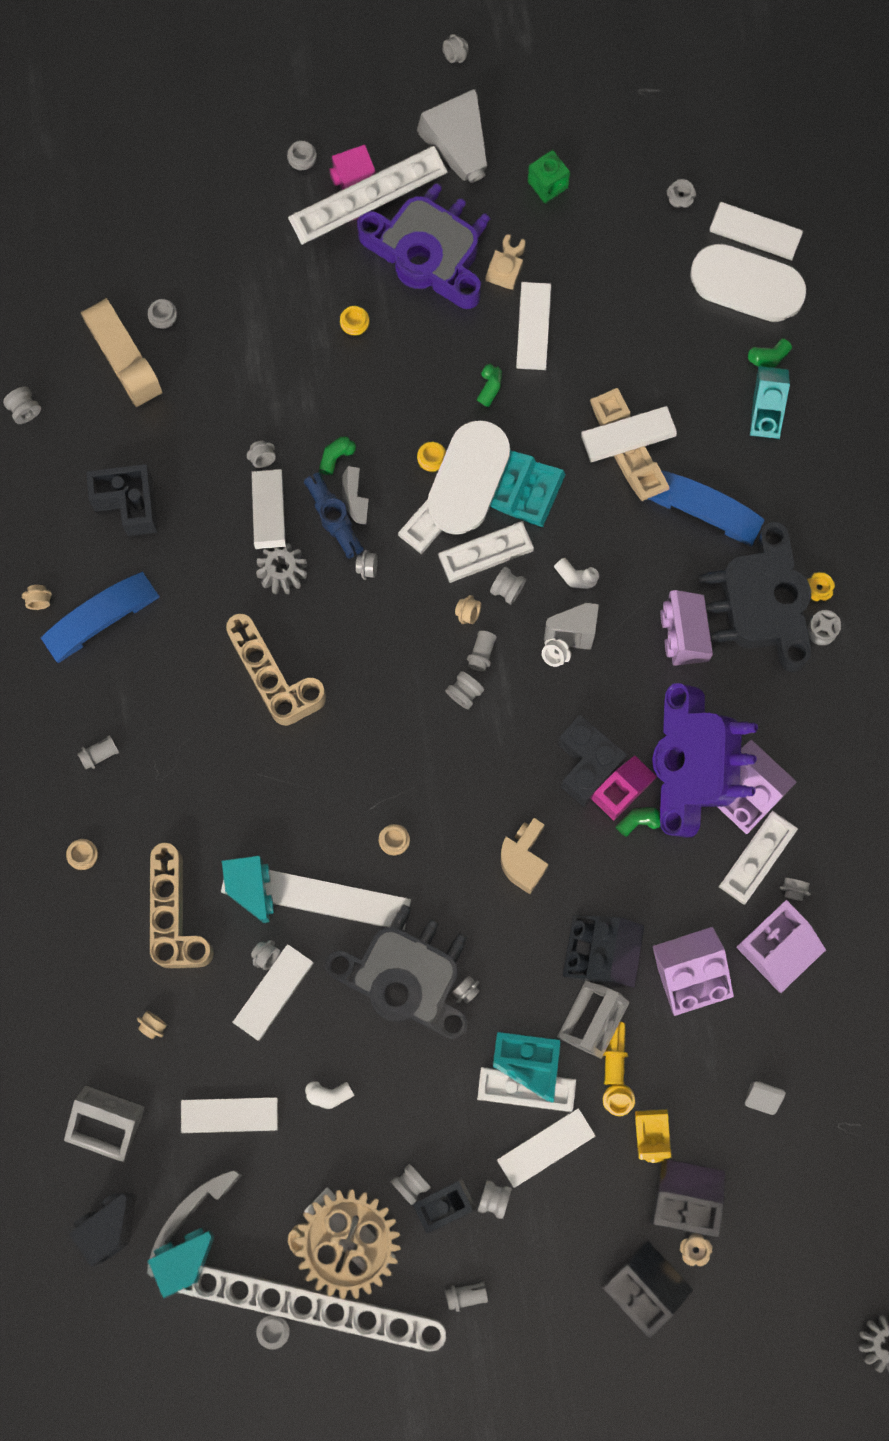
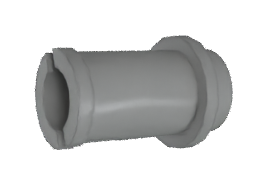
(481, 652)
(97, 752)
(466, 1296)

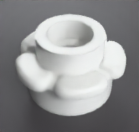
(552, 656)

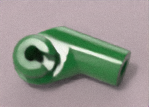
(769, 357)
(492, 386)
(333, 451)
(639, 816)

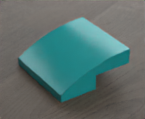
(527, 489)

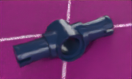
(339, 528)

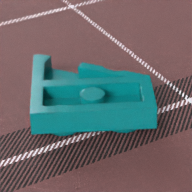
(529, 1062)

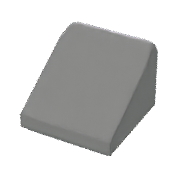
(764, 1097)

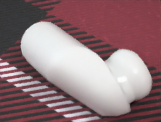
(577, 578)
(325, 1097)

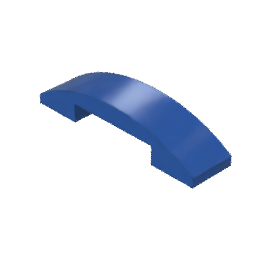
(711, 507)
(97, 614)

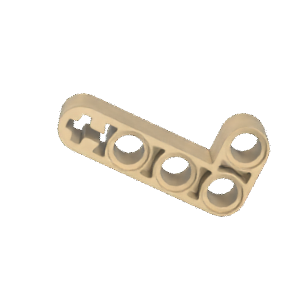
(122, 353)
(268, 668)
(172, 905)

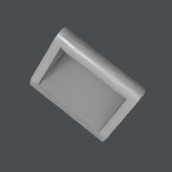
(574, 626)
(603, 1024)
(108, 1110)

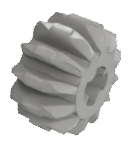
(276, 558)
(874, 1344)

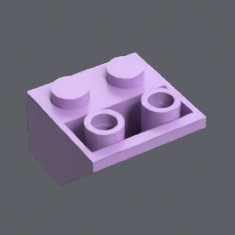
(687, 628)
(770, 785)
(782, 946)
(693, 971)

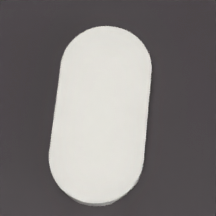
(748, 282)
(468, 477)

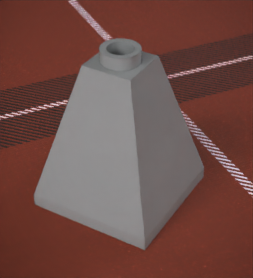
(457, 135)

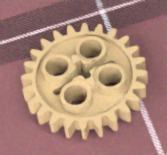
(375, 1254)

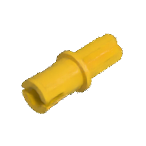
(615, 1057)

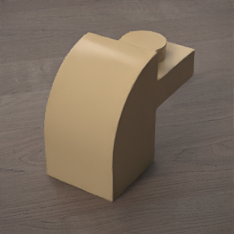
(518, 863)

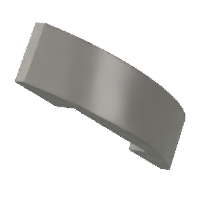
(216, 1187)

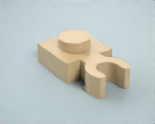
(506, 266)

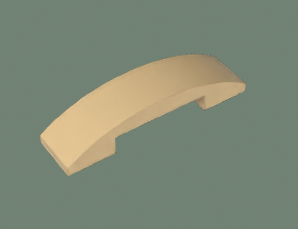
(635, 464)

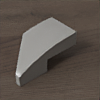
(354, 505)

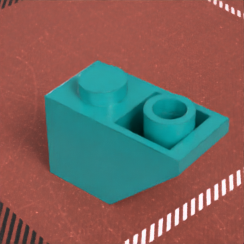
(769, 402)
(246, 885)
(181, 1265)

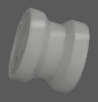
(22, 405)
(508, 585)
(827, 622)
(464, 690)
(410, 1184)
(494, 1199)

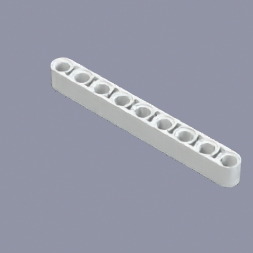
(318, 1314)

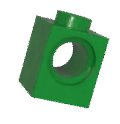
(548, 176)

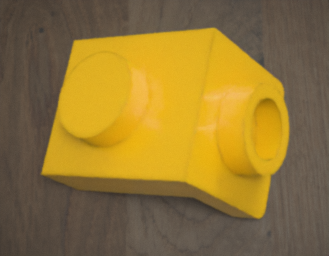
(653, 1135)

